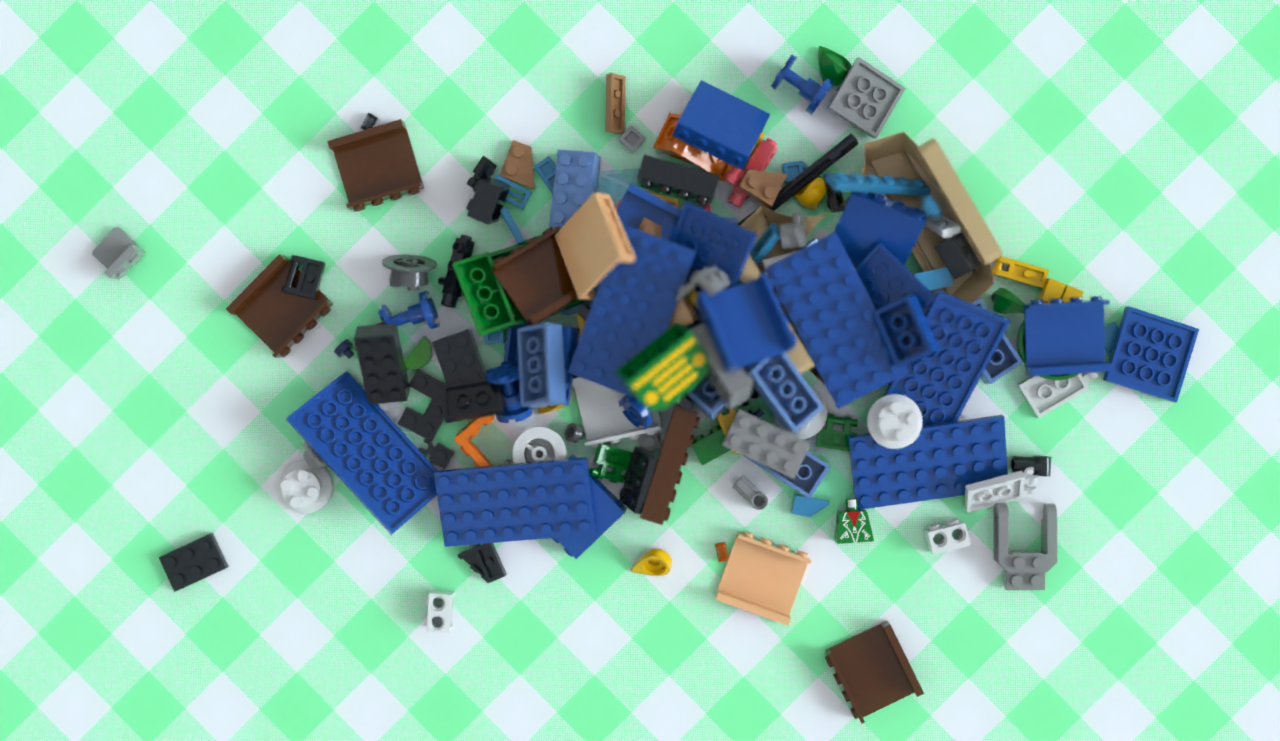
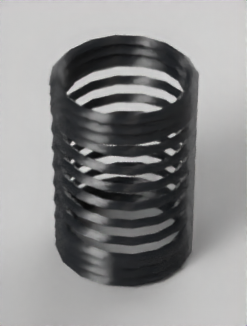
(372, 122)

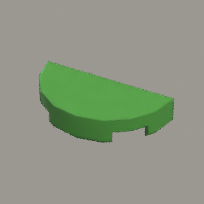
(420, 355)

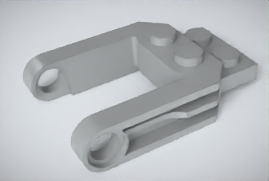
(1025, 568)

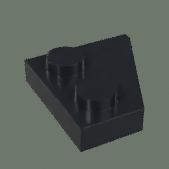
(484, 561)

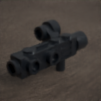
(451, 290)

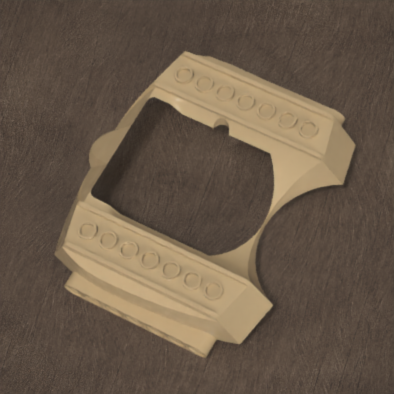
(897, 158)

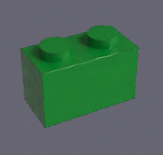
(710, 446)

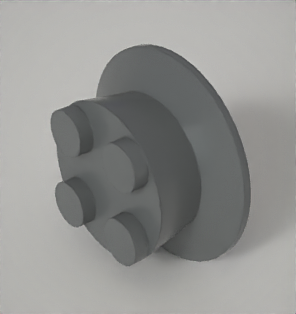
(409, 270)

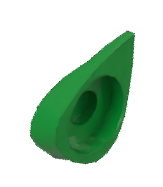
(832, 66)
(1006, 302)

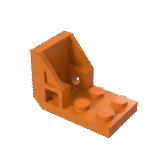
(678, 149)

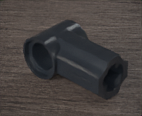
(1041, 464)

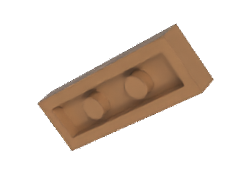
(615, 104)

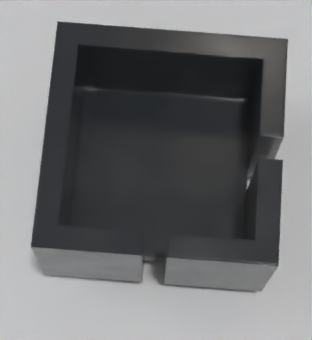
(484, 203)

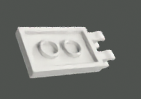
(1046, 394)
(999, 490)

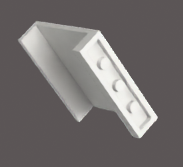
(604, 417)

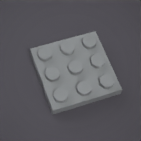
(866, 98)

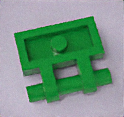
(836, 439)
(612, 457)

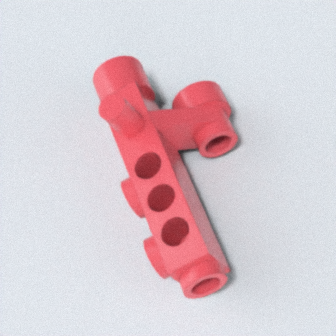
(759, 161)

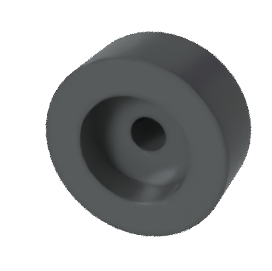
(574, 433)

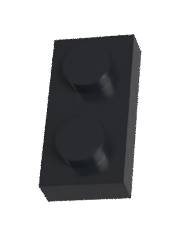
(834, 199)
(427, 385)

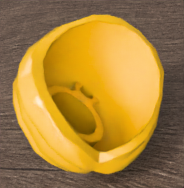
(812, 194)

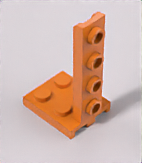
(468, 446)

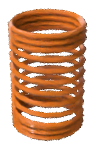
(722, 550)

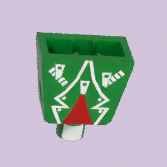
(852, 524)

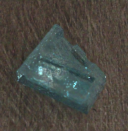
(616, 182)

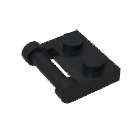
(309, 278)

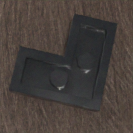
(424, 425)

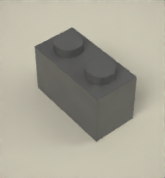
(957, 255)

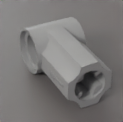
(749, 492)

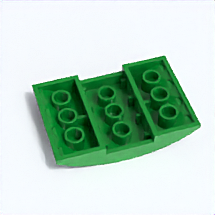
(485, 296)

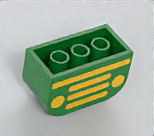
(665, 368)

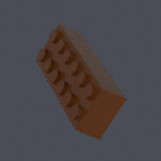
(668, 465)

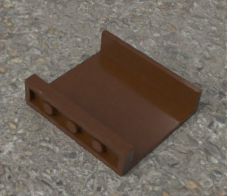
(377, 165)
(536, 278)
(277, 316)
(872, 670)

